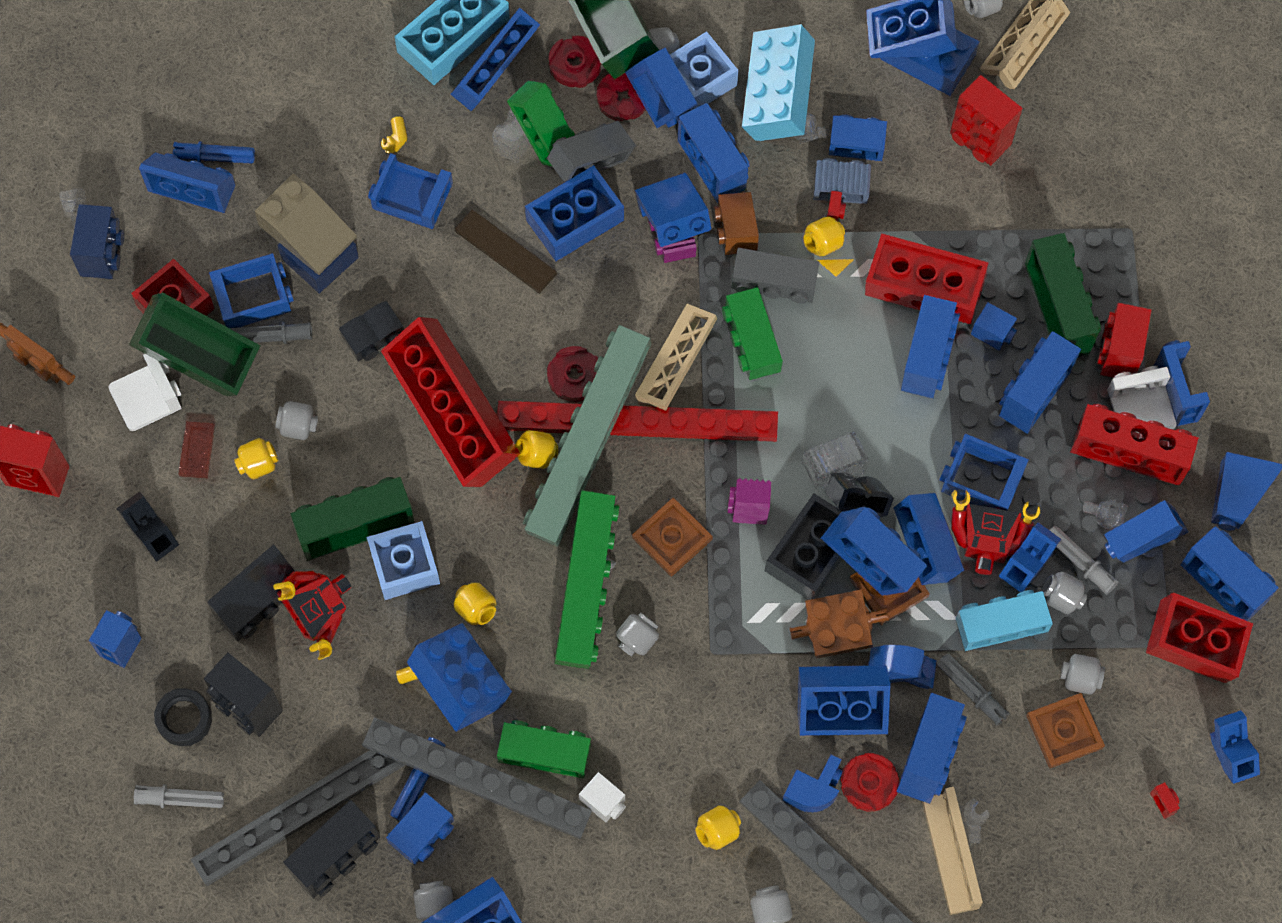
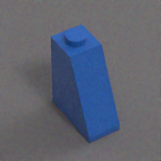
(1240, 488)
(1145, 532)

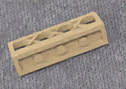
(1029, 41)
(672, 353)
(952, 853)

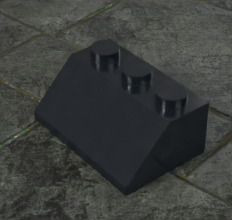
(251, 595)

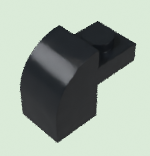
(147, 526)

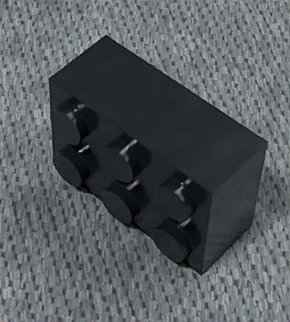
(801, 555)
(243, 695)
(332, 850)

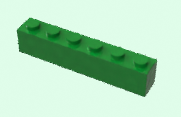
(585, 580)

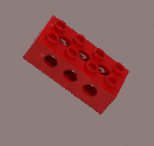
(921, 262)
(1134, 451)

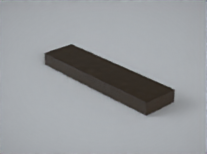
(505, 251)

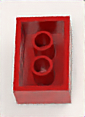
(985, 120)
(31, 461)
(1199, 638)

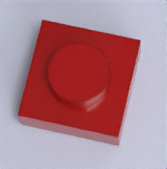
(836, 207)
(1165, 799)

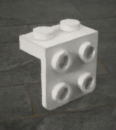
(145, 395)
(1143, 395)

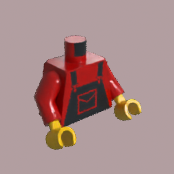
(989, 532)
(314, 606)

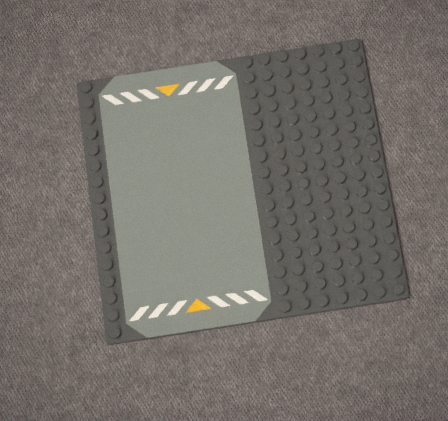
(846, 375)

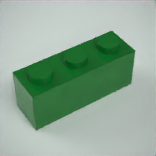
(539, 118)
(752, 334)
(544, 749)

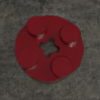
(570, 75)
(608, 99)
(561, 365)

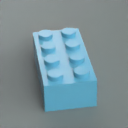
(449, 33)
(778, 83)

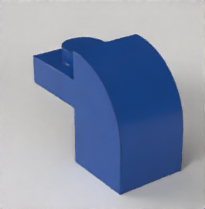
(1030, 558)
(905, 664)
(1233, 747)
(813, 794)

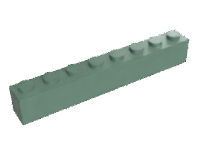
(587, 436)

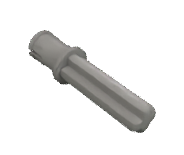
(1090, 568)
(163, 796)

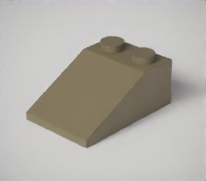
(304, 224)

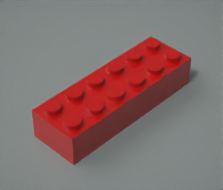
(450, 402)

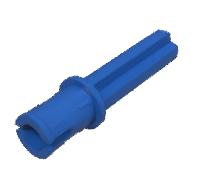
(214, 153)
(411, 790)

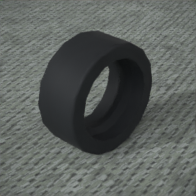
(167, 702)

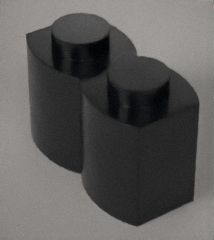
(371, 331)
(854, 493)

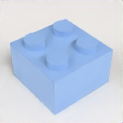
(705, 69)
(403, 560)

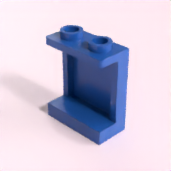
(410, 192)
(674, 209)
(1185, 407)

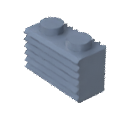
(846, 177)

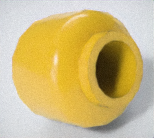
(824, 236)
(536, 449)
(256, 458)
(475, 604)
(718, 827)

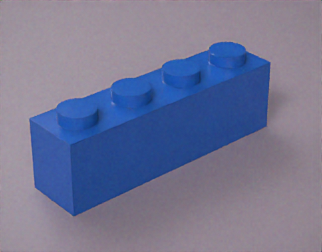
(495, 59)

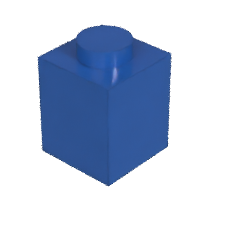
(994, 327)

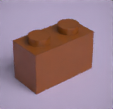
(737, 222)

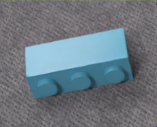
(1003, 620)

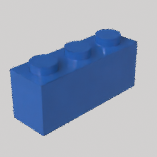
(929, 535)

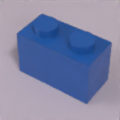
(857, 137)
(115, 638)
(421, 829)

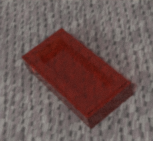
(196, 449)

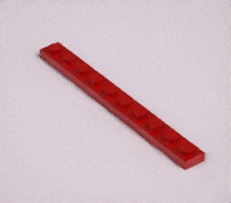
(647, 421)

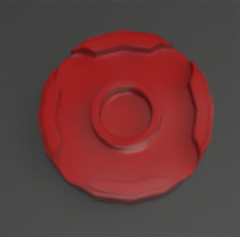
(862, 787)

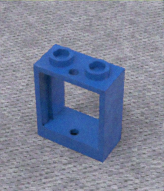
(661, 88)
(244, 271)
(992, 454)

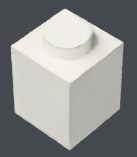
(603, 798)

